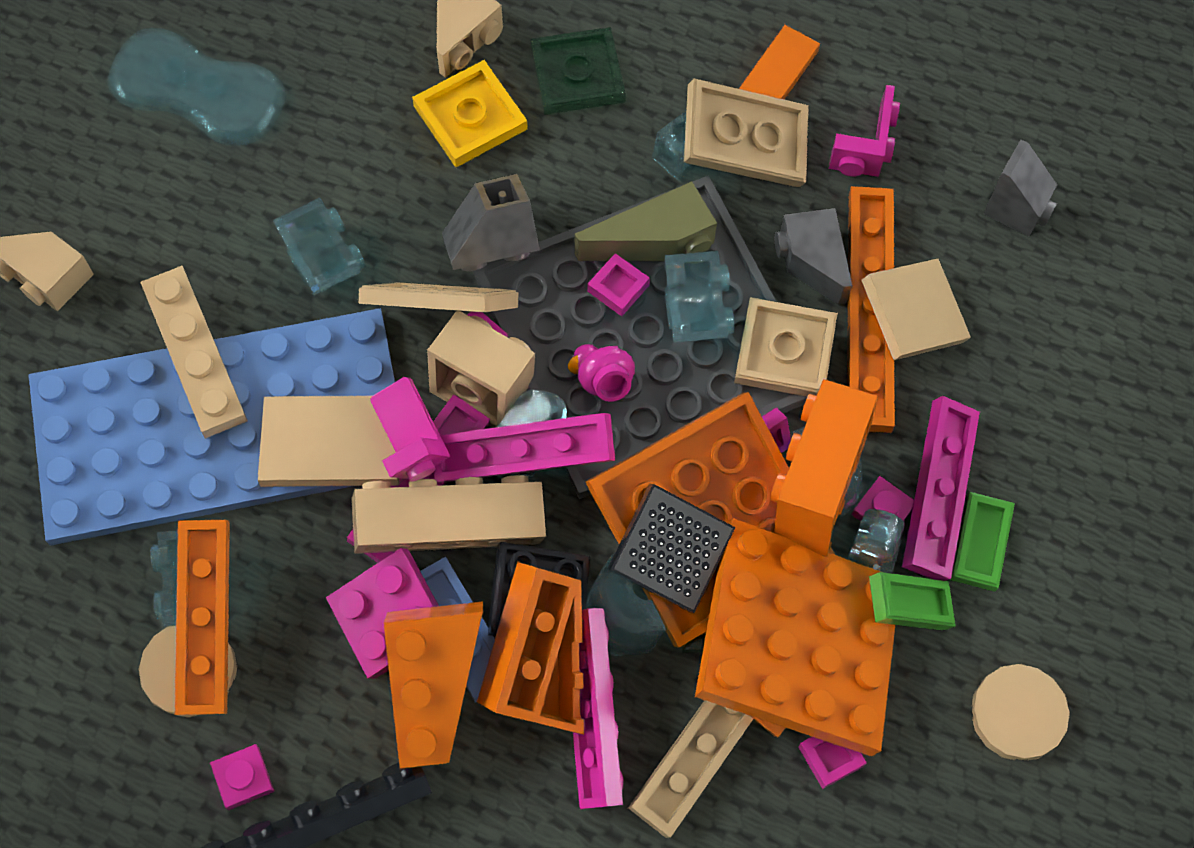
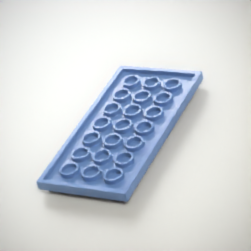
(128, 451)

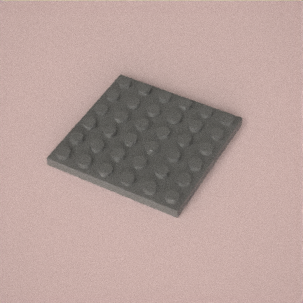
(670, 379)

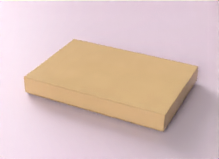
(746, 133)
(438, 297)
(322, 442)

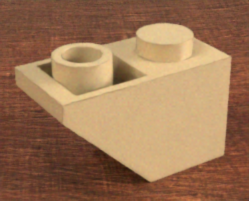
(463, 29)
(45, 267)

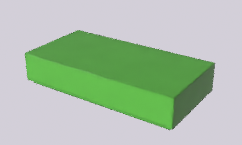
(982, 541)
(911, 601)

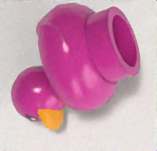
(603, 371)

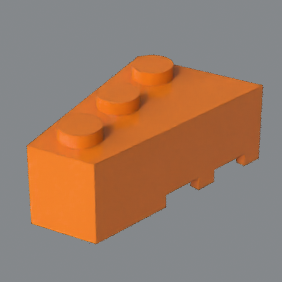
(822, 464)
(537, 651)
(428, 676)

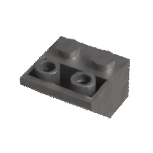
(491, 225)

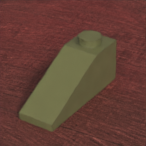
(660, 227)

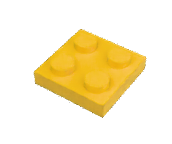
(470, 113)

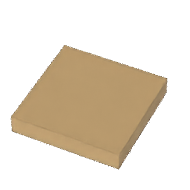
(915, 309)
(785, 347)

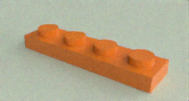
(202, 617)

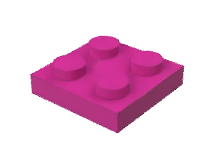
(365, 600)

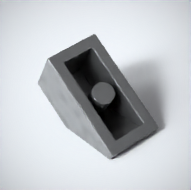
(1022, 192)
(815, 252)

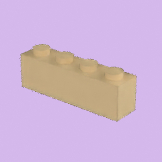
(447, 515)

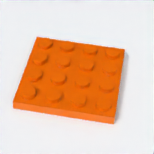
(716, 463)
(797, 641)

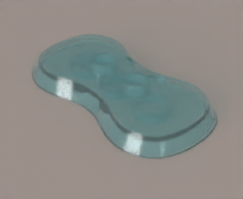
(221, 98)

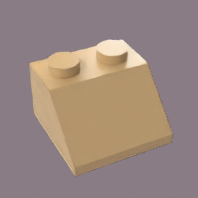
(479, 366)

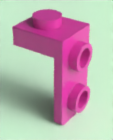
(866, 156)
(409, 431)

